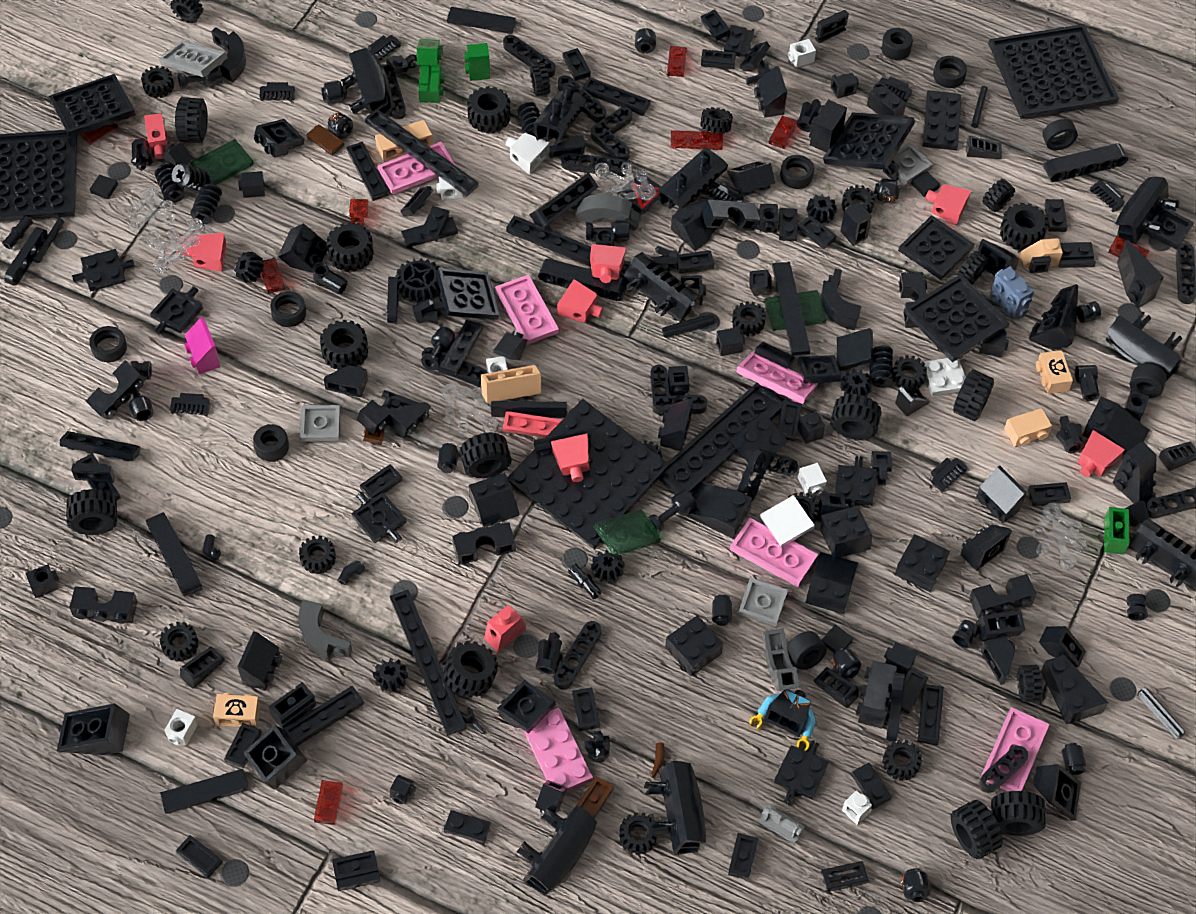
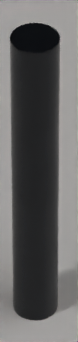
(979, 106)
(49, 239)

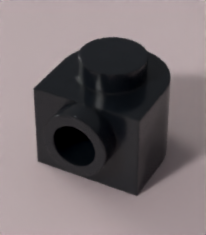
(402, 789)

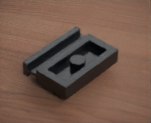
(831, 26)
(739, 40)
(1077, 255)
(356, 870)

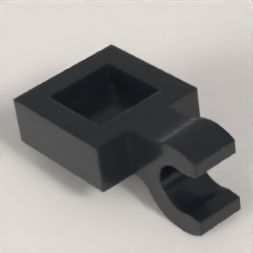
(398, 64)
(883, 463)

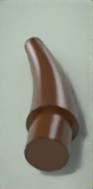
(659, 757)

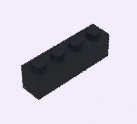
(564, 200)

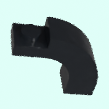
(235, 63)
(836, 308)

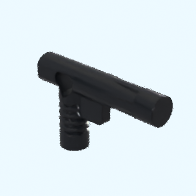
(761, 72)
(396, 400)

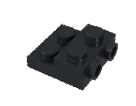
(277, 137)
(525, 706)

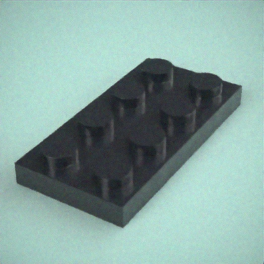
(941, 120)

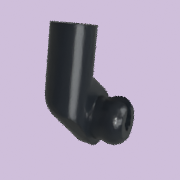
(209, 549)
(355, 566)

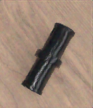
(17, 232)
(584, 581)

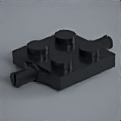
(103, 270)
(176, 310)
(856, 483)
(378, 517)
(801, 772)

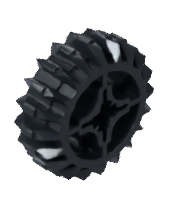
(417, 285)

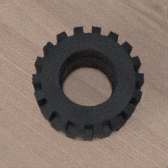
(191, 119)
(485, 119)
(1026, 216)
(350, 258)
(344, 333)
(973, 395)
(856, 417)
(485, 455)
(91, 512)
(477, 657)
(1019, 812)
(976, 829)

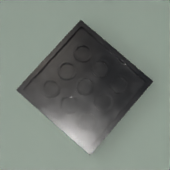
(92, 105)
(869, 140)
(956, 318)

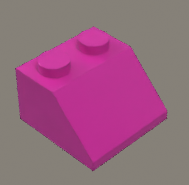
(201, 347)

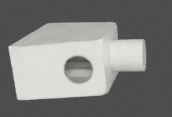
(527, 151)

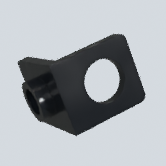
(892, 171)
(696, 285)

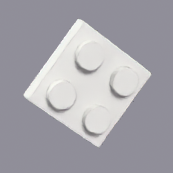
(944, 376)

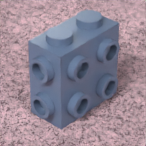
(1011, 293)

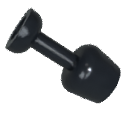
(212, 79)
(620, 229)
(440, 341)
(141, 407)
(682, 503)

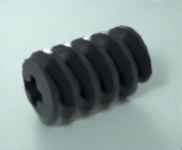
(527, 115)
(190, 176)
(169, 188)
(206, 203)
(881, 368)

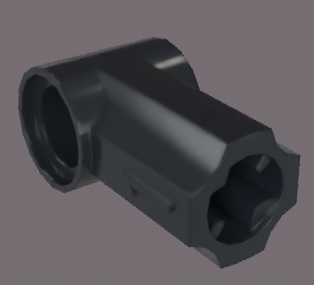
(324, 277)
(1087, 378)

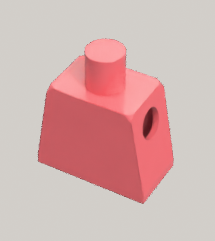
(156, 139)
(949, 202)
(209, 252)
(607, 261)
(579, 303)
(1099, 455)
(572, 456)
(506, 625)

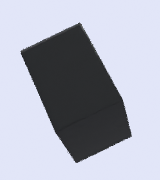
(910, 400)

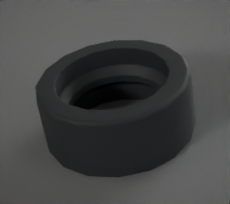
(950, 62)
(1062, 141)
(797, 161)
(284, 298)
(109, 355)

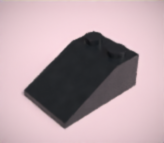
(1138, 275)
(1116, 425)
(720, 508)
(831, 583)
(94, 730)

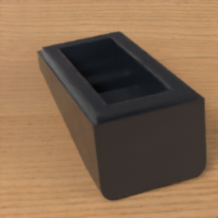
(975, 144)
(572, 145)
(1170, 463)
(193, 676)
(846, 695)

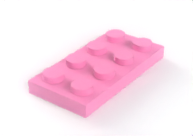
(408, 172)
(527, 309)
(776, 377)
(760, 547)
(1022, 731)
(558, 752)

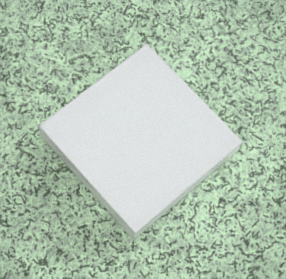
(787, 521)

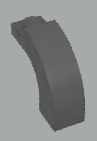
(607, 206)
(319, 643)
(781, 671)

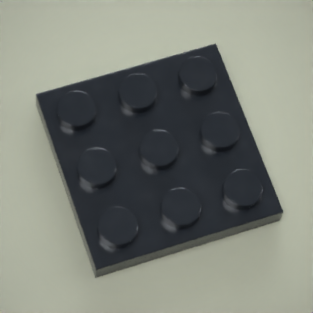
(936, 247)
(467, 294)

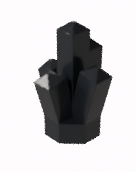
(808, 112)
(141, 154)
(665, 257)
(429, 310)
(1070, 435)
(549, 654)
(599, 748)

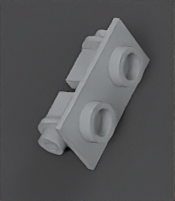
(781, 824)

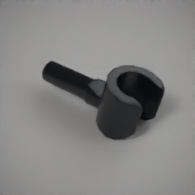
(471, 719)

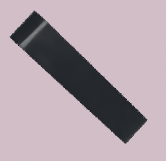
(1085, 162)
(563, 274)
(174, 554)

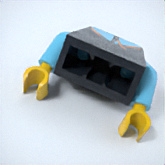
(789, 712)

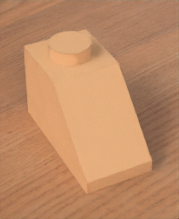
(1044, 247)

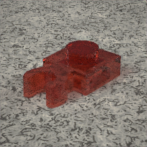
(358, 210)

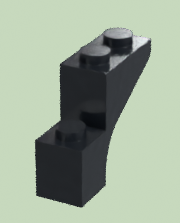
(401, 420)

